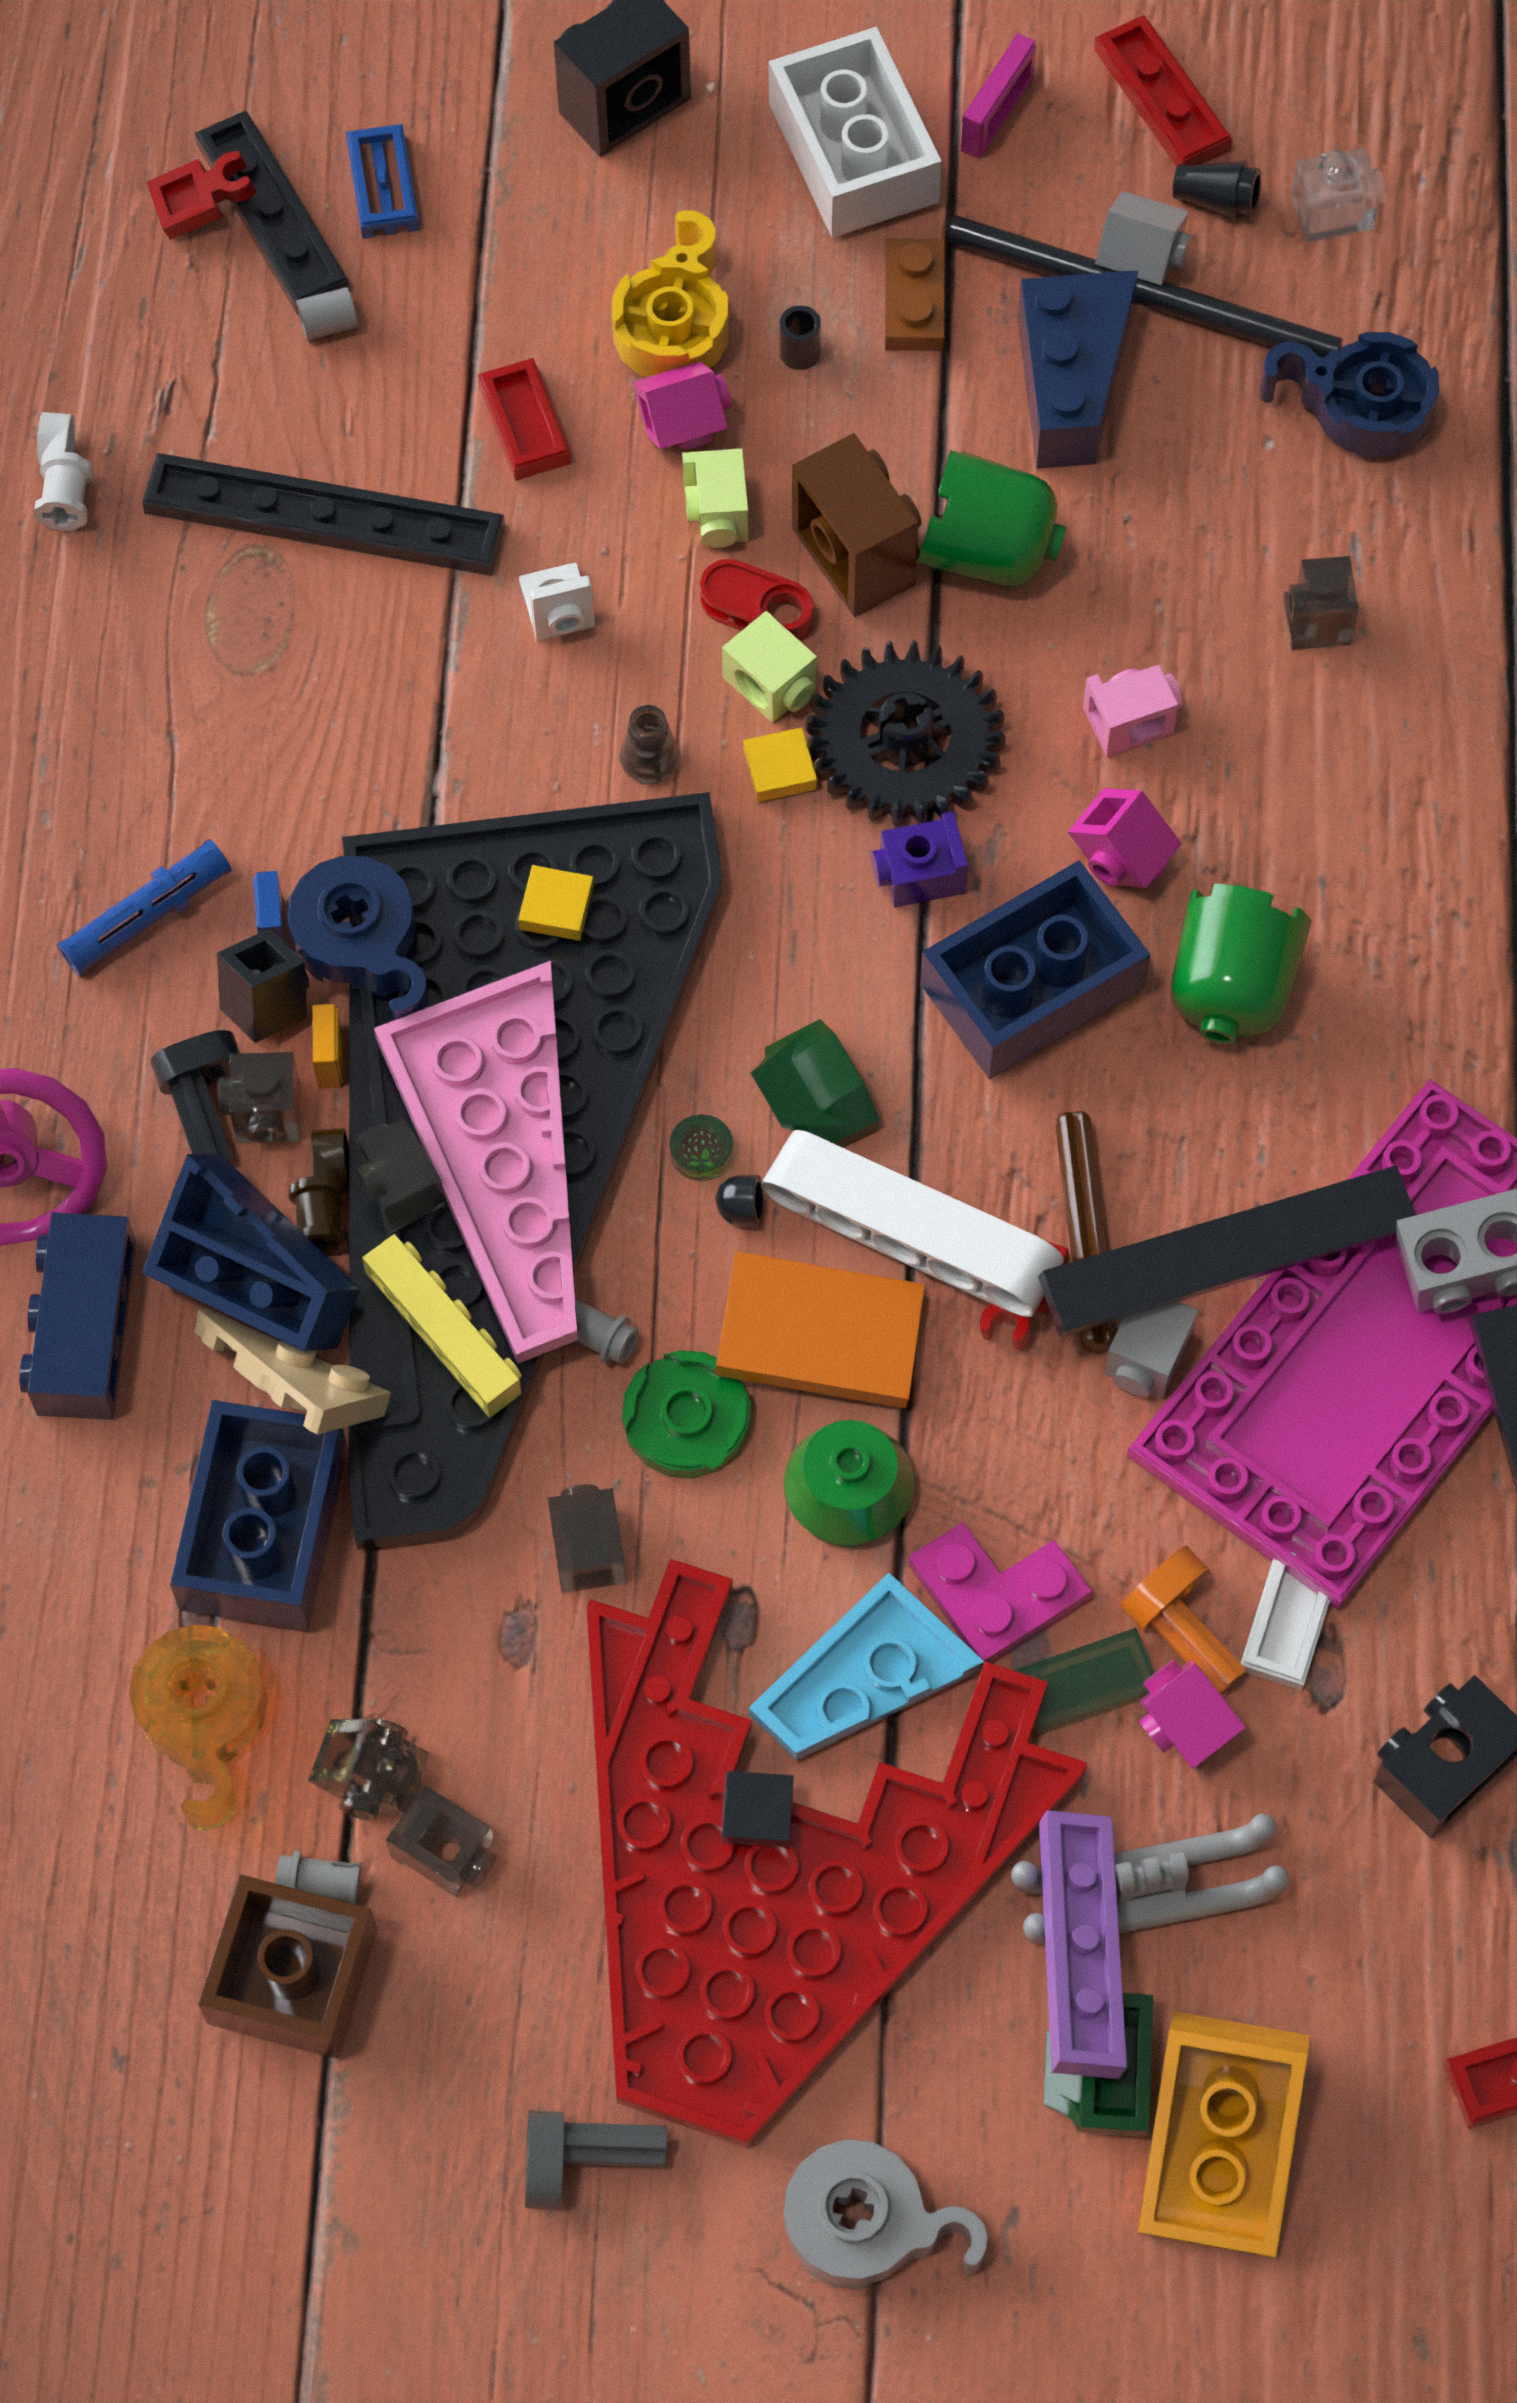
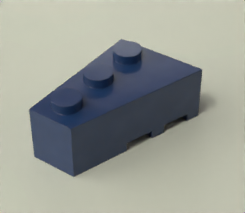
(1071, 357)

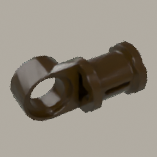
(320, 1195)

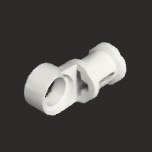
(63, 472)

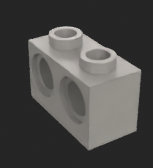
(1462, 1235)

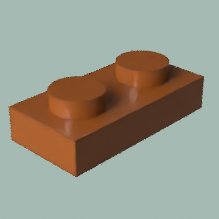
(914, 295)

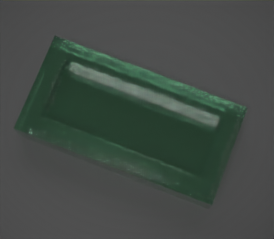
(1091, 1680)

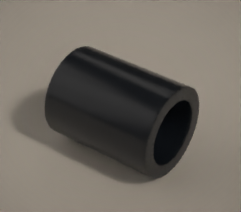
(800, 337)

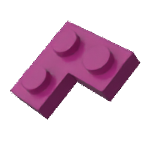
(991, 1608)

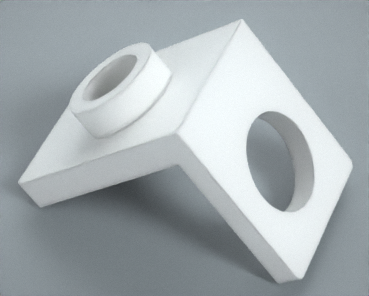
(558, 606)

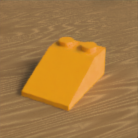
(1224, 2134)

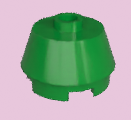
(849, 1483)

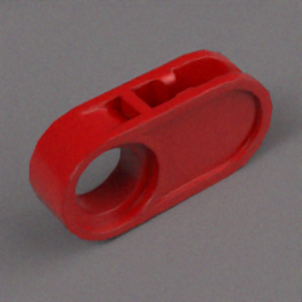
(740, 593)

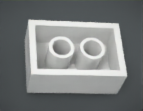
(854, 132)

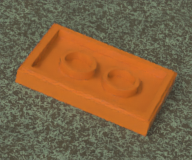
(820, 1329)

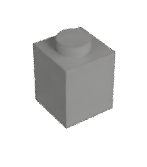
(1144, 238)
(1150, 1349)

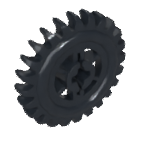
(900, 702)

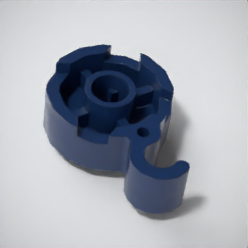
(1343, 385)
(363, 955)

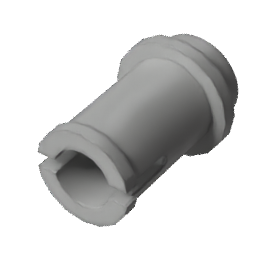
(605, 1334)
(320, 1876)

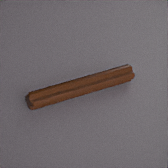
(1083, 1206)

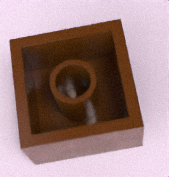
(855, 523)
(288, 1966)

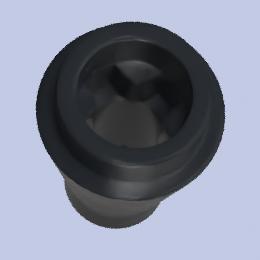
(1221, 187)

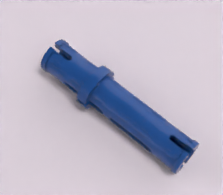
(203, 865)

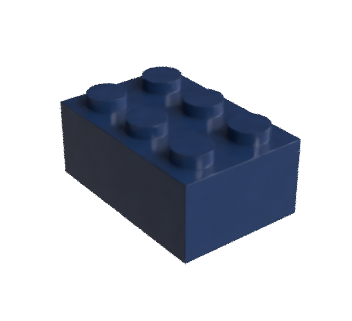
(1034, 969)
(258, 1517)

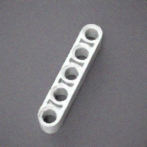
(911, 1222)

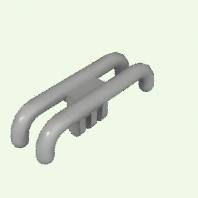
(1155, 1878)

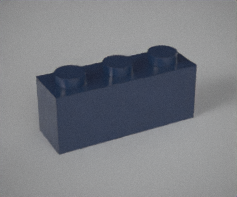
(79, 1316)

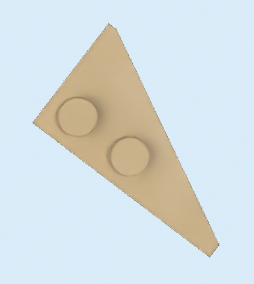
(295, 1378)

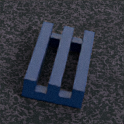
(387, 218)

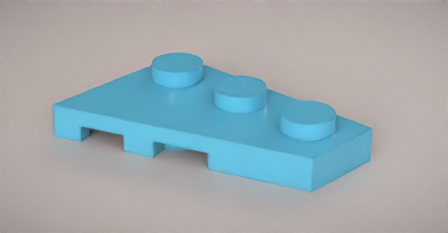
(862, 1670)

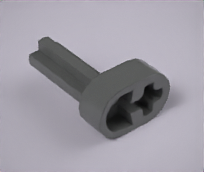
(558, 2142)

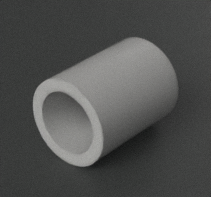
(327, 313)

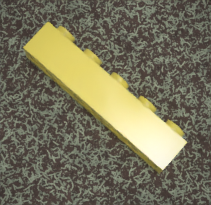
(443, 1324)

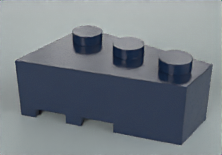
(247, 1258)

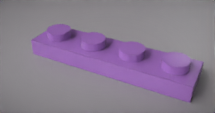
(1082, 1945)

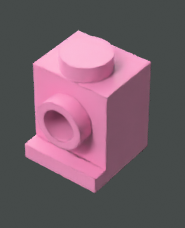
(1132, 708)

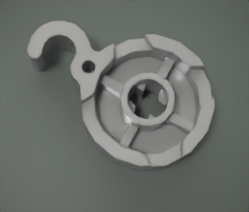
(876, 2247)

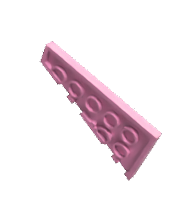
(490, 1118)

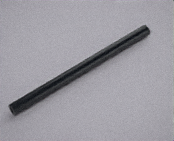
(1164, 298)

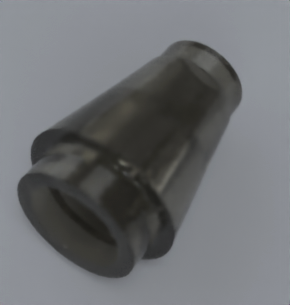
(649, 747)

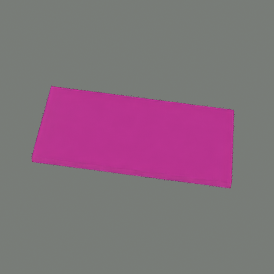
(1329, 1391)

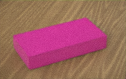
(998, 96)

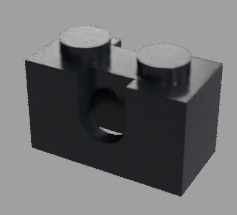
(1436, 1789)

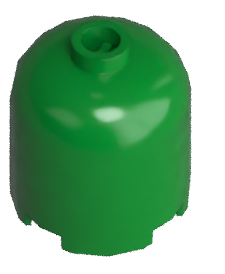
(993, 523)
(1237, 962)

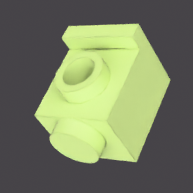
(716, 496)

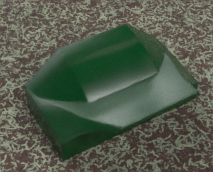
(816, 1086)
(1109, 2103)

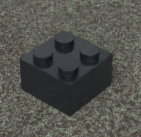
(622, 71)

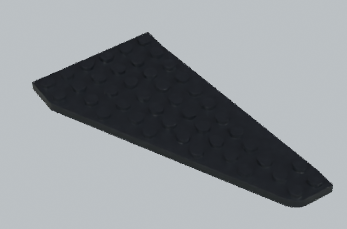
(615, 995)

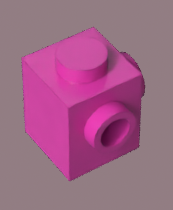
(683, 406)
(1124, 838)
(1187, 1712)

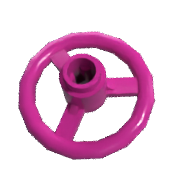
(23, 1158)

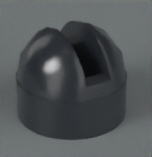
(741, 1200)

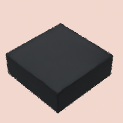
(757, 1809)

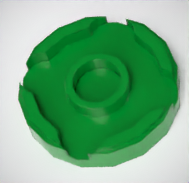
(685, 1416)

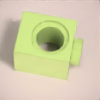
(770, 667)

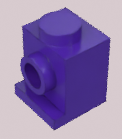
(921, 862)

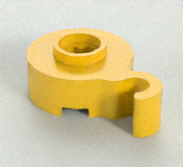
(676, 290)

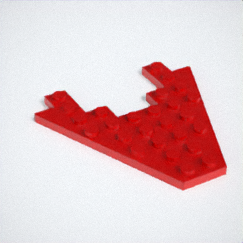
(760, 1959)

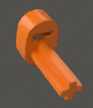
(1159, 1605)

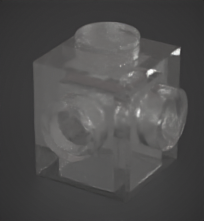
(1337, 194)

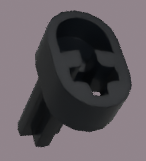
(185, 1073)

